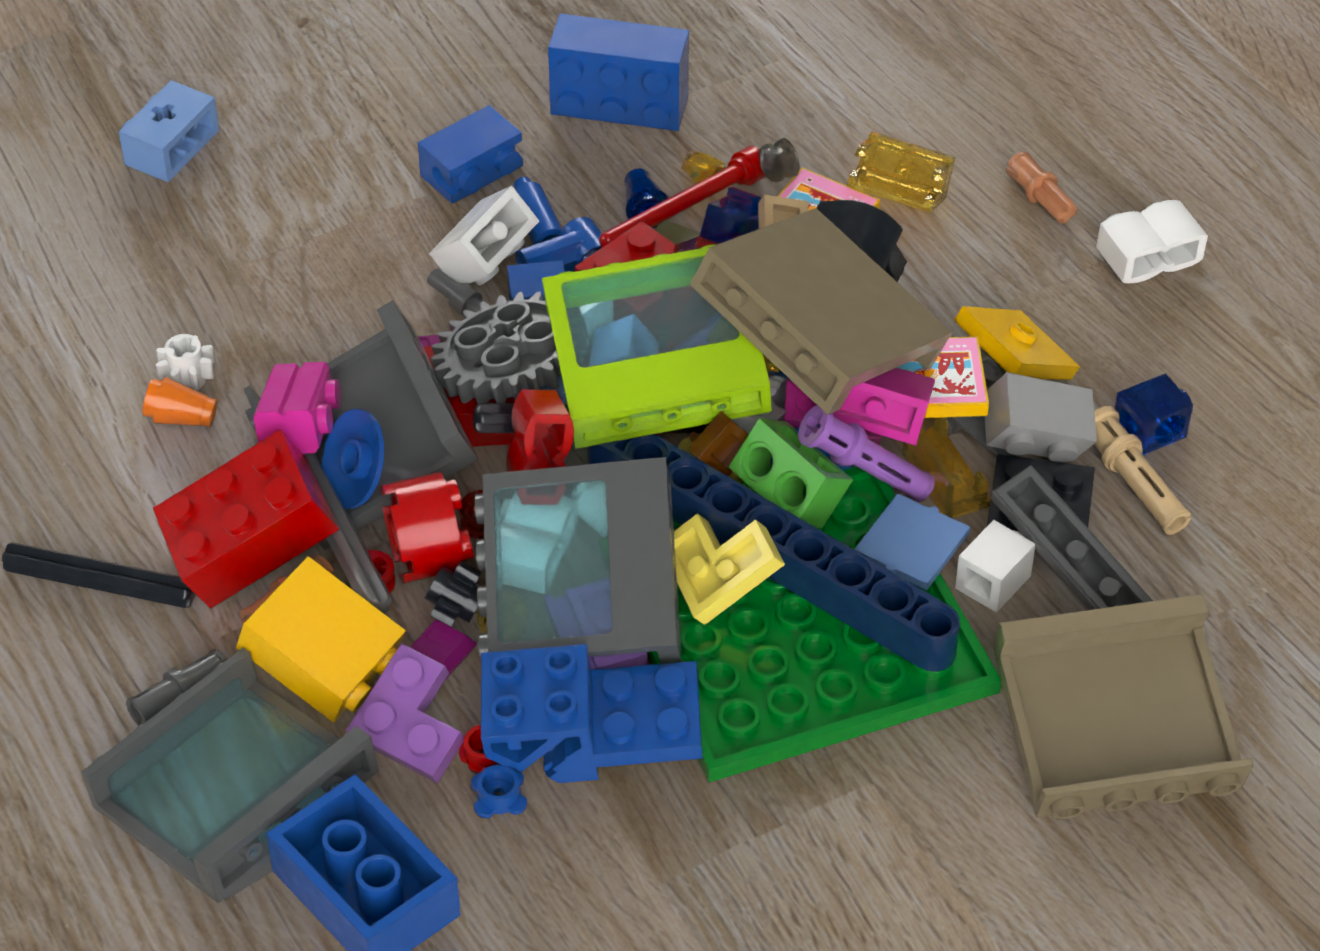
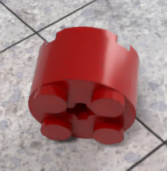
(425, 526)

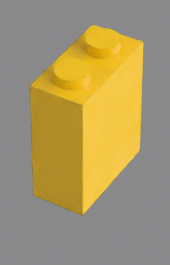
(321, 640)

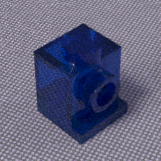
(731, 216)

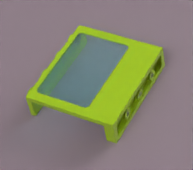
(648, 351)

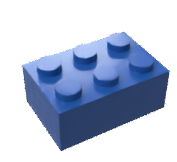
(618, 71)
(363, 871)

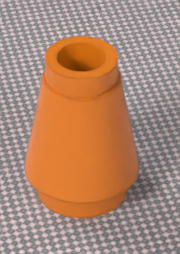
(177, 404)

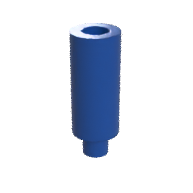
(537, 201)

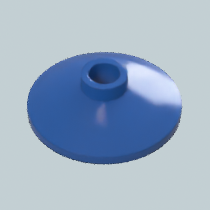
(354, 457)

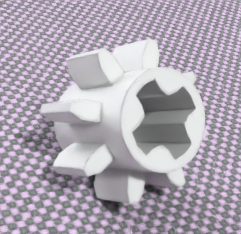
(186, 361)

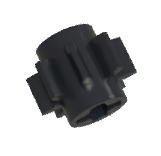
(454, 594)

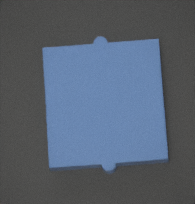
(913, 541)

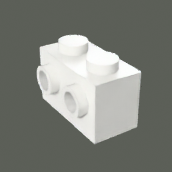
(485, 238)

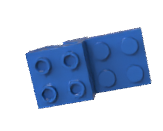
(585, 717)

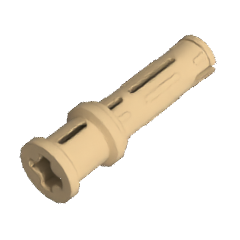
(1123, 454)

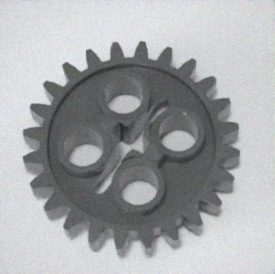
(498, 351)

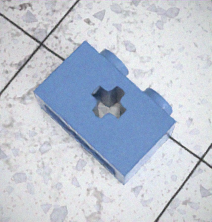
(169, 131)

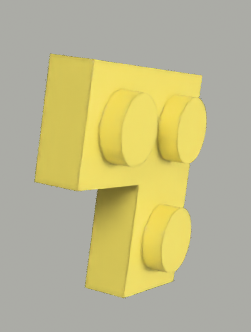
(719, 575)

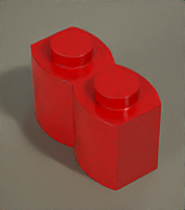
(541, 430)

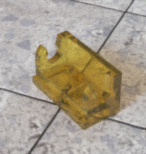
(902, 172)
(955, 486)

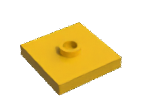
(1016, 343)

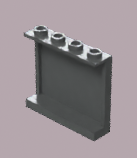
(401, 390)

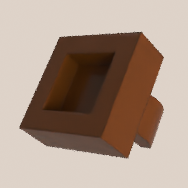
(718, 443)

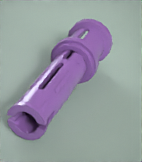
(851, 446)

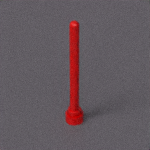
(742, 169)

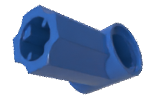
(573, 245)

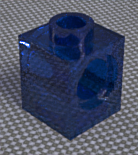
(1155, 412)

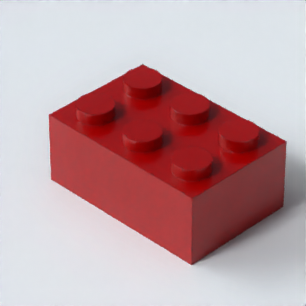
(245, 519)

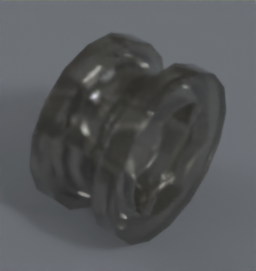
(779, 160)

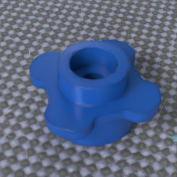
(495, 780)

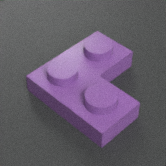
(397, 719)

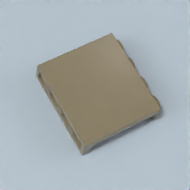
(817, 306)
(1118, 707)

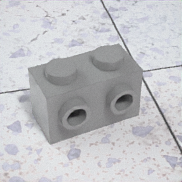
(1040, 418)

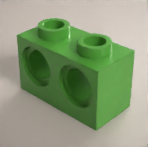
(791, 470)

